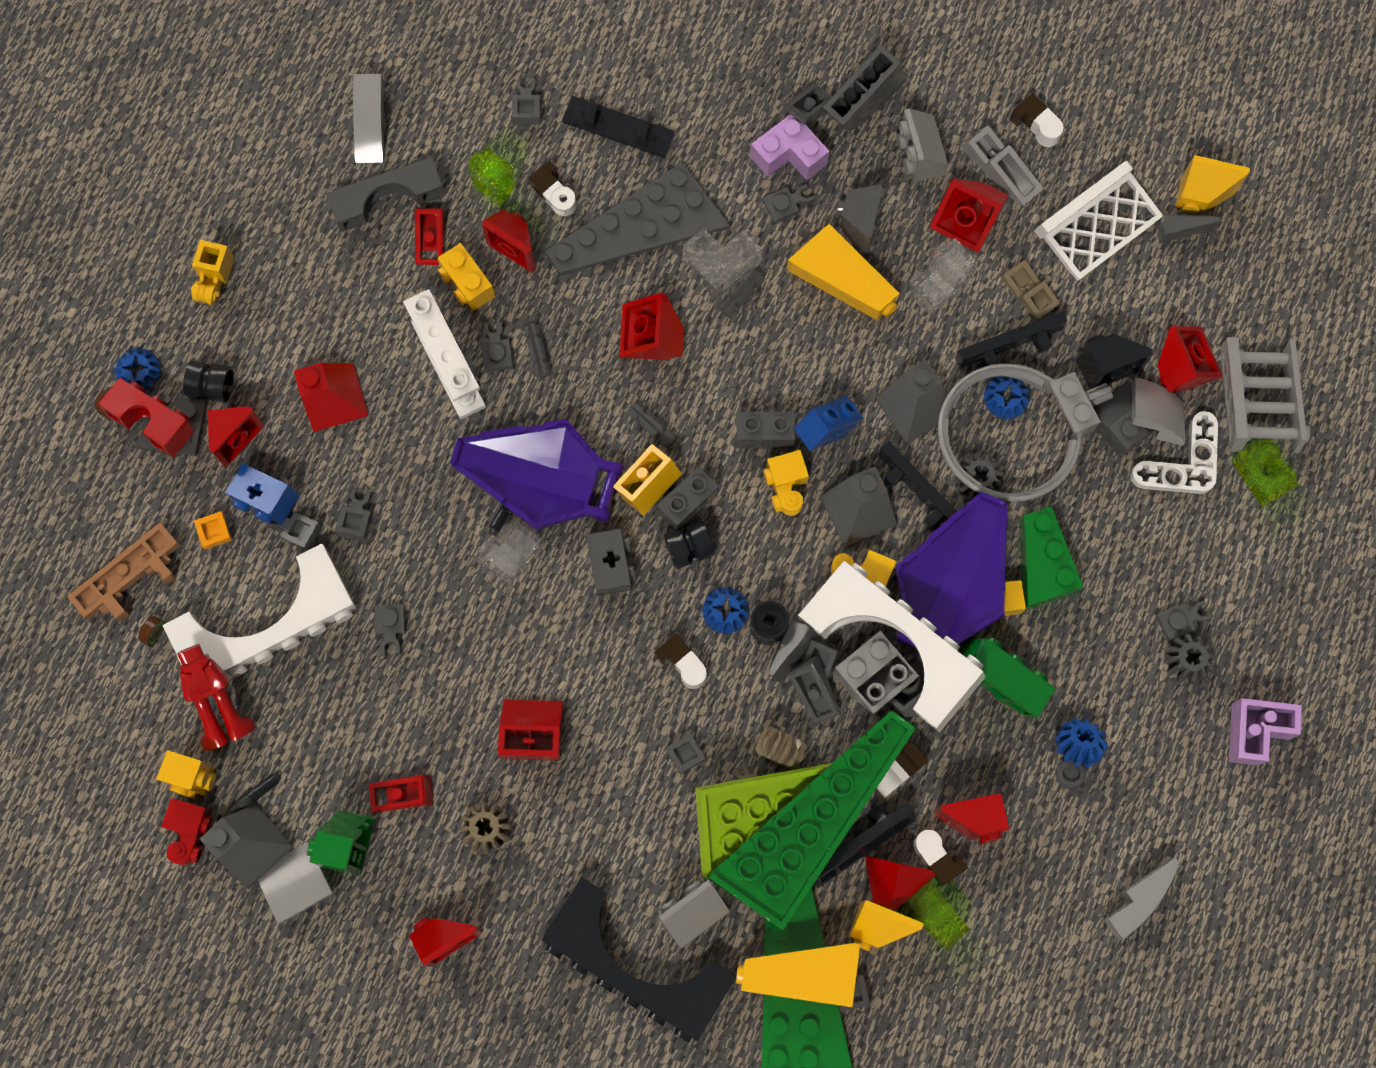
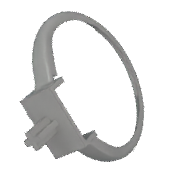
(1072, 399)

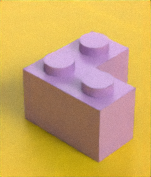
(790, 142)
(1255, 723)

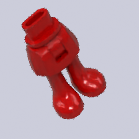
(202, 678)

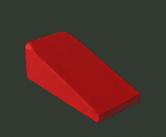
(429, 234)
(403, 793)

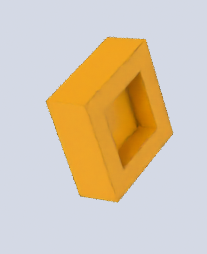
(213, 530)

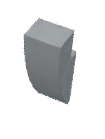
(368, 118)
(1002, 165)
(1141, 900)

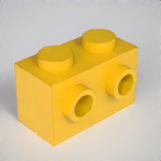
(466, 277)
(647, 479)
(186, 775)

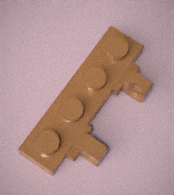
(106, 586)

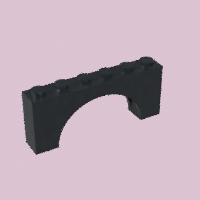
(579, 937)

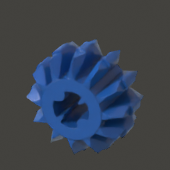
(1081, 743)

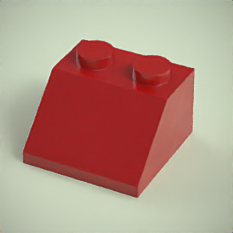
(976, 818)

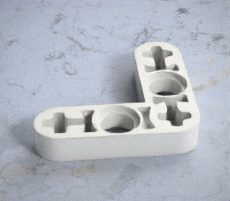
(1195, 465)

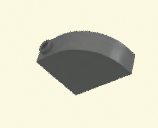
(866, 90)

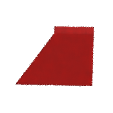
(894, 882)

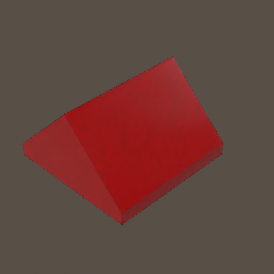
(231, 432)

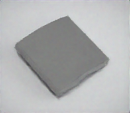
(1158, 410)
(294, 885)

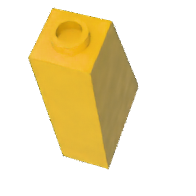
(843, 273)
(807, 975)

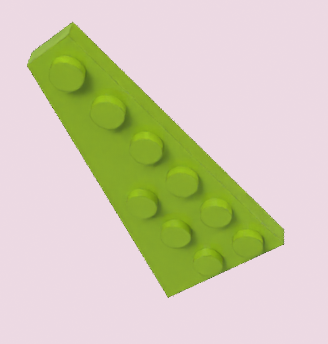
(738, 808)

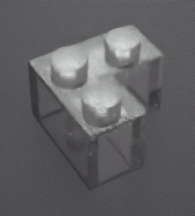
(721, 265)
(947, 275)
(509, 553)

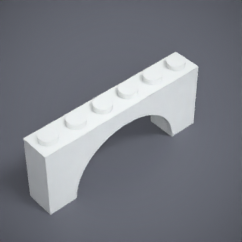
(319, 602)
(947, 673)

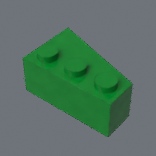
(1045, 560)
(1009, 678)
(342, 843)

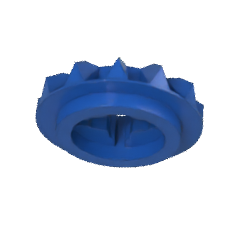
(147, 377)
(995, 402)
(734, 620)

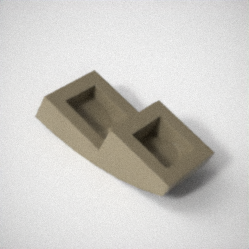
(1032, 293)

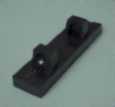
(618, 126)
(1034, 332)
(905, 471)
(883, 829)

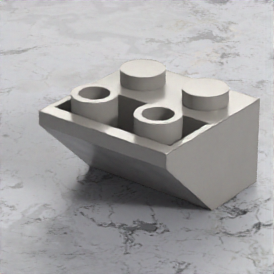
(921, 146)
(875, 673)
(693, 913)

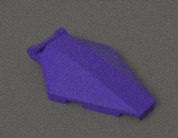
(538, 472)
(959, 572)

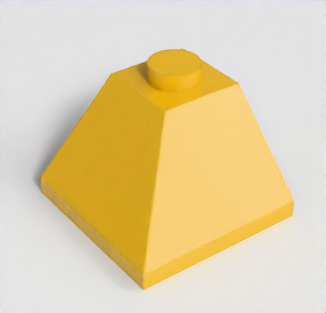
(1208, 184)
(879, 926)

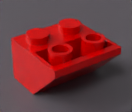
(530, 730)

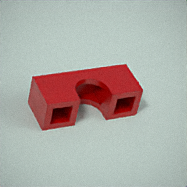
(129, 403)

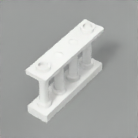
(444, 354)

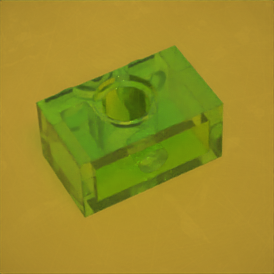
(491, 176)
(1265, 488)
(937, 915)

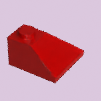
(969, 212)
(510, 237)
(651, 329)
(1187, 359)
(330, 394)
(440, 938)

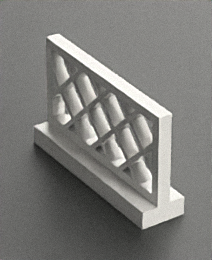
(1087, 200)

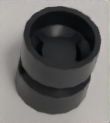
(206, 380)
(689, 544)
(769, 623)

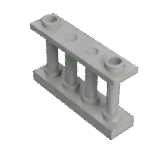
(1238, 406)

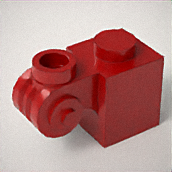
(190, 824)

